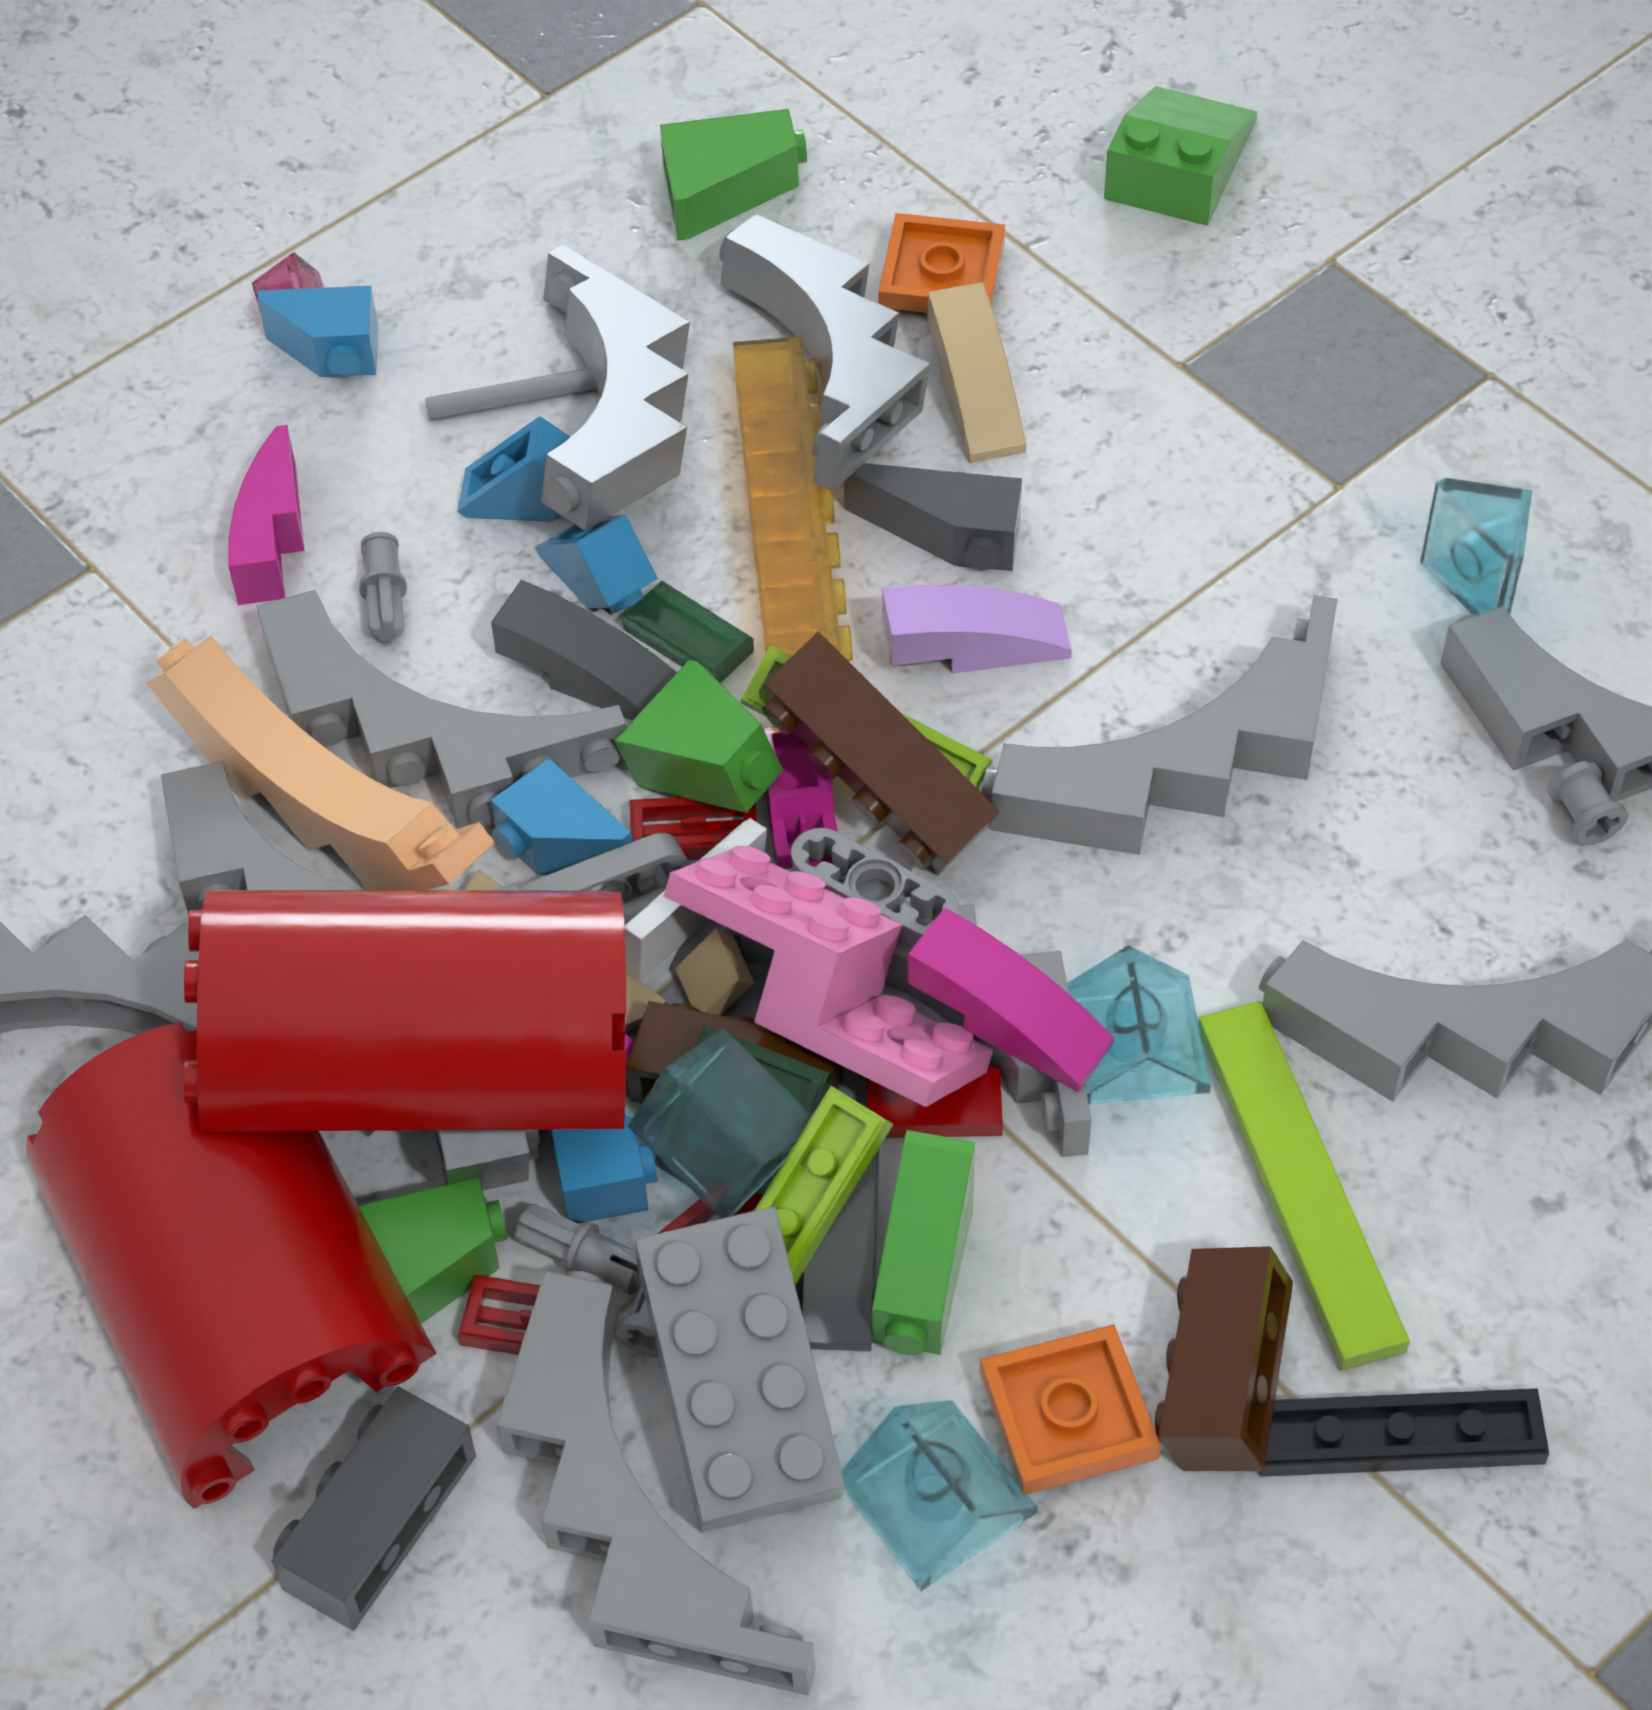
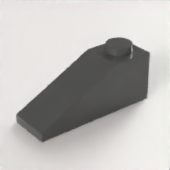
(946, 513)

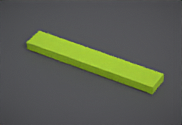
(1303, 1187)

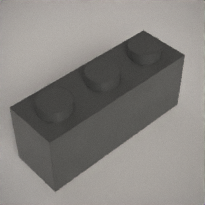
(373, 1507)

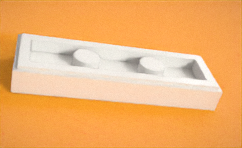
(666, 924)

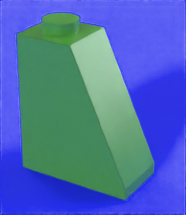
(728, 166)
(700, 744)
(438, 1241)
(924, 1243)

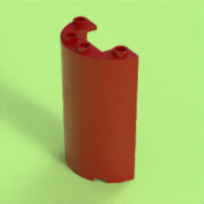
(407, 1010)
(214, 1258)

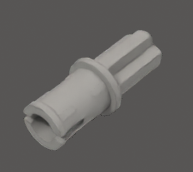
(382, 585)
(578, 1246)

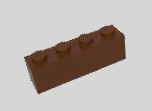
(877, 754)

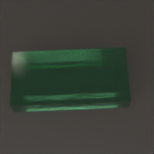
(687, 631)

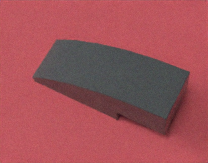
(578, 651)
(842, 1273)

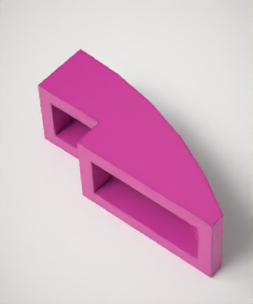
(265, 522)
(797, 798)
(1007, 1000)

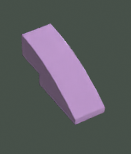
(971, 627)

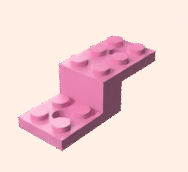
(830, 974)

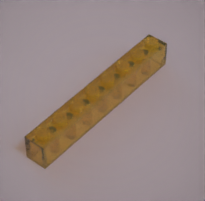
(784, 503)

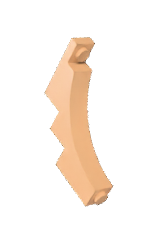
(375, 830)

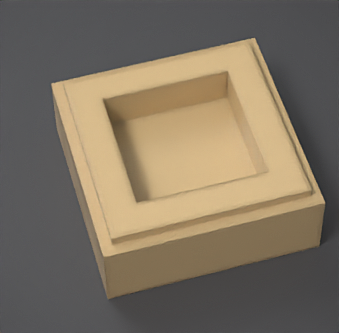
(715, 973)

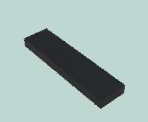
(1406, 1432)

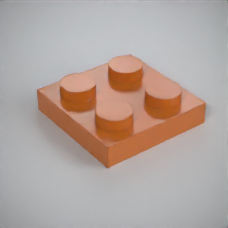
(938, 255)
(1069, 1409)

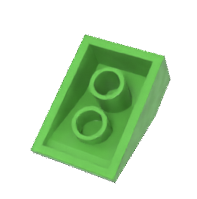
(1176, 154)

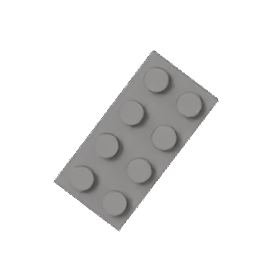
(738, 1369)

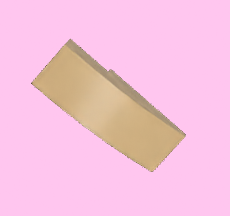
(975, 372)

